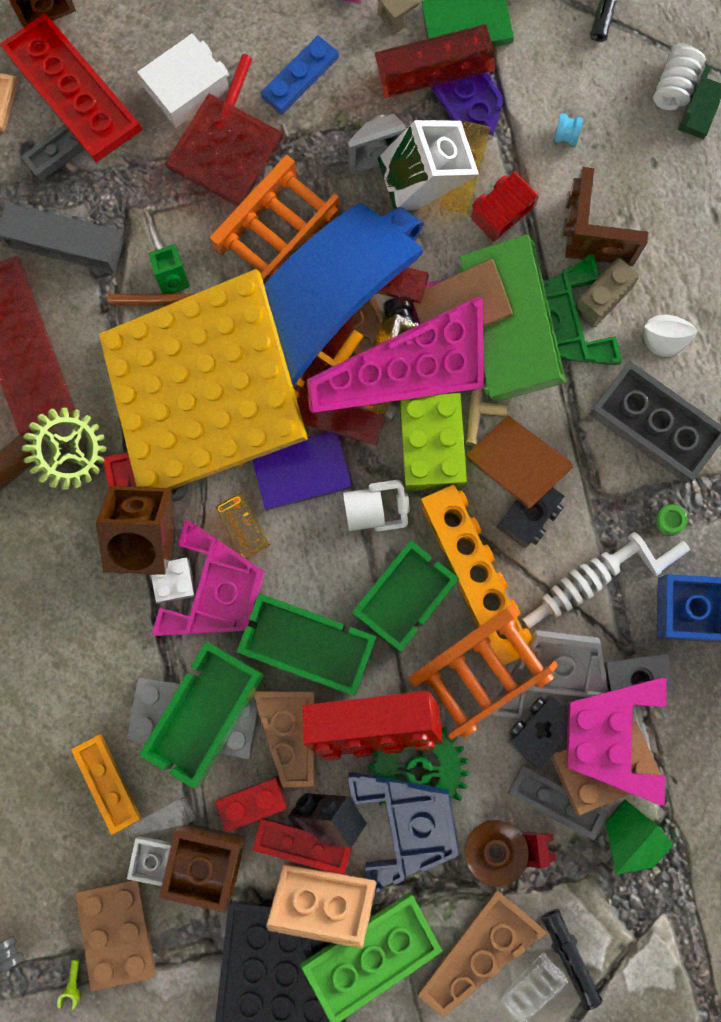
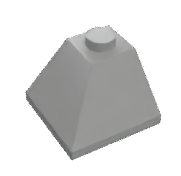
(373, 141)

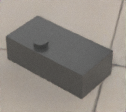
(658, 422)

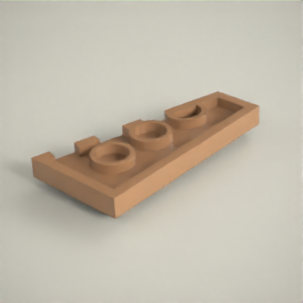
(485, 946)

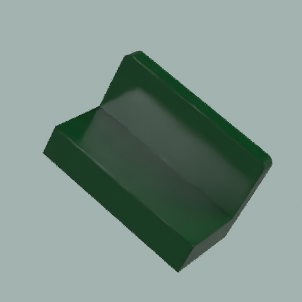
(702, 106)

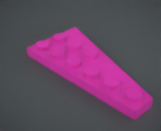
(421, 362)

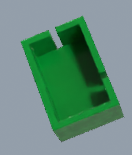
(404, 596)

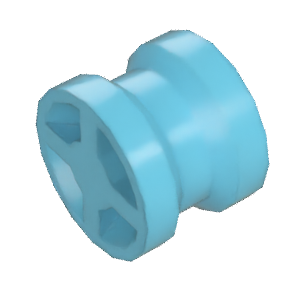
(568, 129)

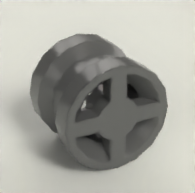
(8, 954)

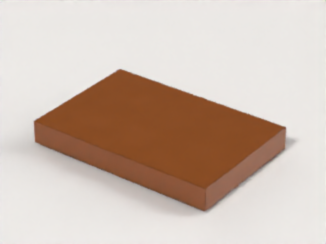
(519, 461)

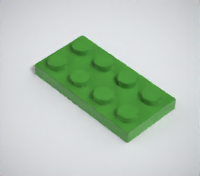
(393, 948)

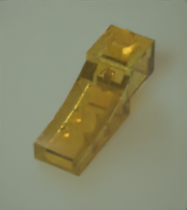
(461, 197)

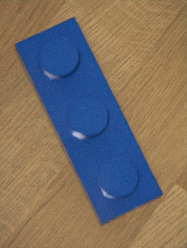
(299, 75)

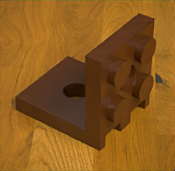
(588, 239)

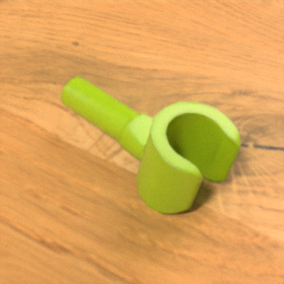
(71, 990)

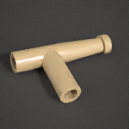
(475, 409)

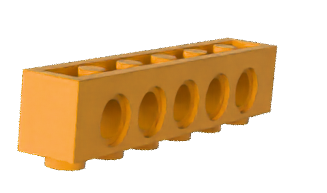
(453, 501)

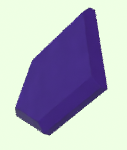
(471, 100)

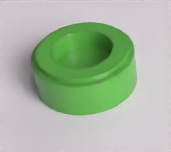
(671, 519)

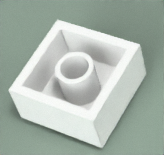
(176, 583)
(149, 860)

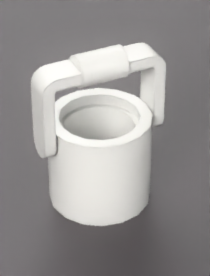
(365, 507)

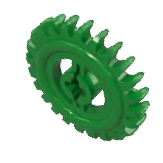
(448, 771)

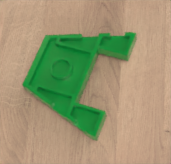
(566, 318)

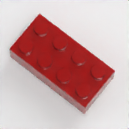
(372, 725)

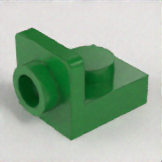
(169, 269)

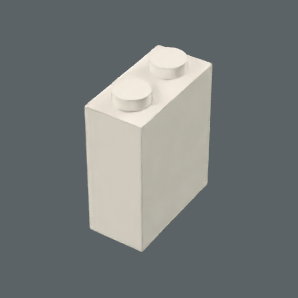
(183, 79)

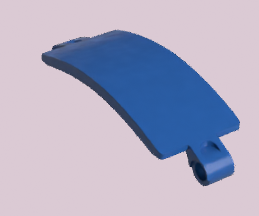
(336, 277)

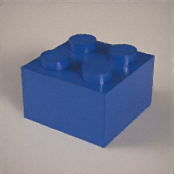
(689, 608)

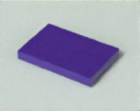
(302, 471)

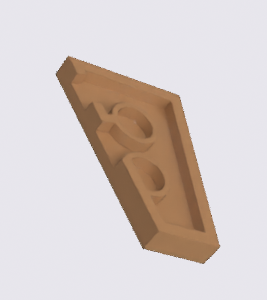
(283, 728)

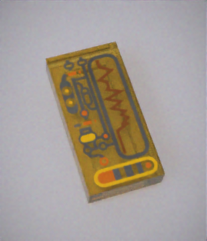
(242, 526)

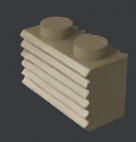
(606, 292)

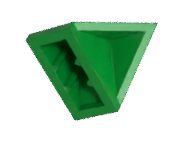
(635, 840)

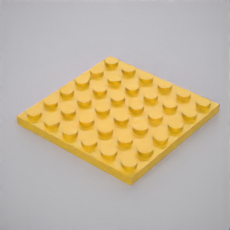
(202, 384)

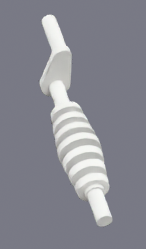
(599, 570)

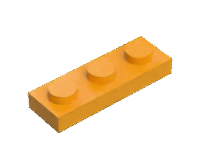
(106, 784)

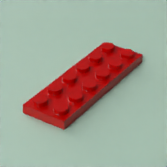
(71, 87)

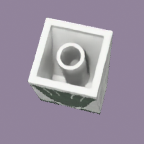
(426, 163)

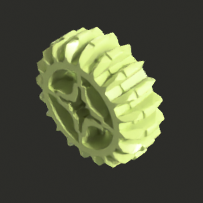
(54, 440)

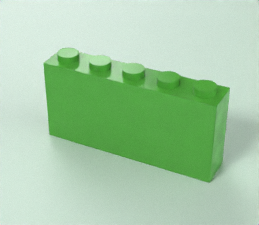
(522, 349)

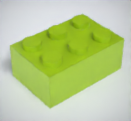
(432, 442)

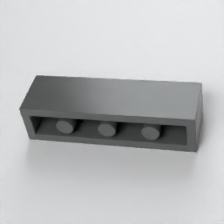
(60, 237)

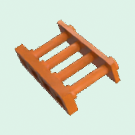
(263, 198)
(479, 641)

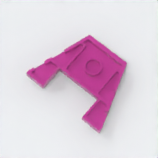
(224, 591)
(602, 738)

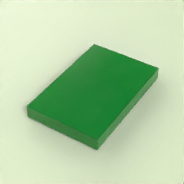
(456, 15)

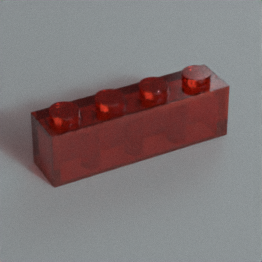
(435, 61)

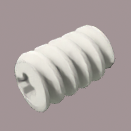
(679, 77)

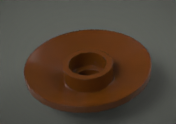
(500, 869)

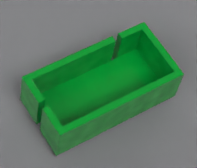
(307, 644)
(201, 715)

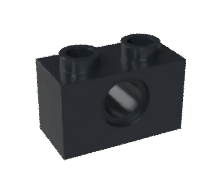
(525, 531)

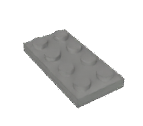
(153, 698)

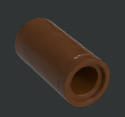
(12, 461)

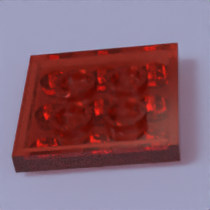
(224, 150)

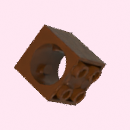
(136, 530)
(202, 867)

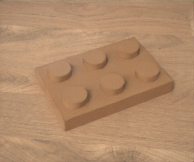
(588, 793)
(115, 934)

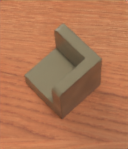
(393, 12)

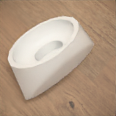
(668, 335)

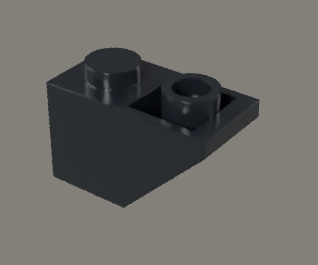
(329, 818)

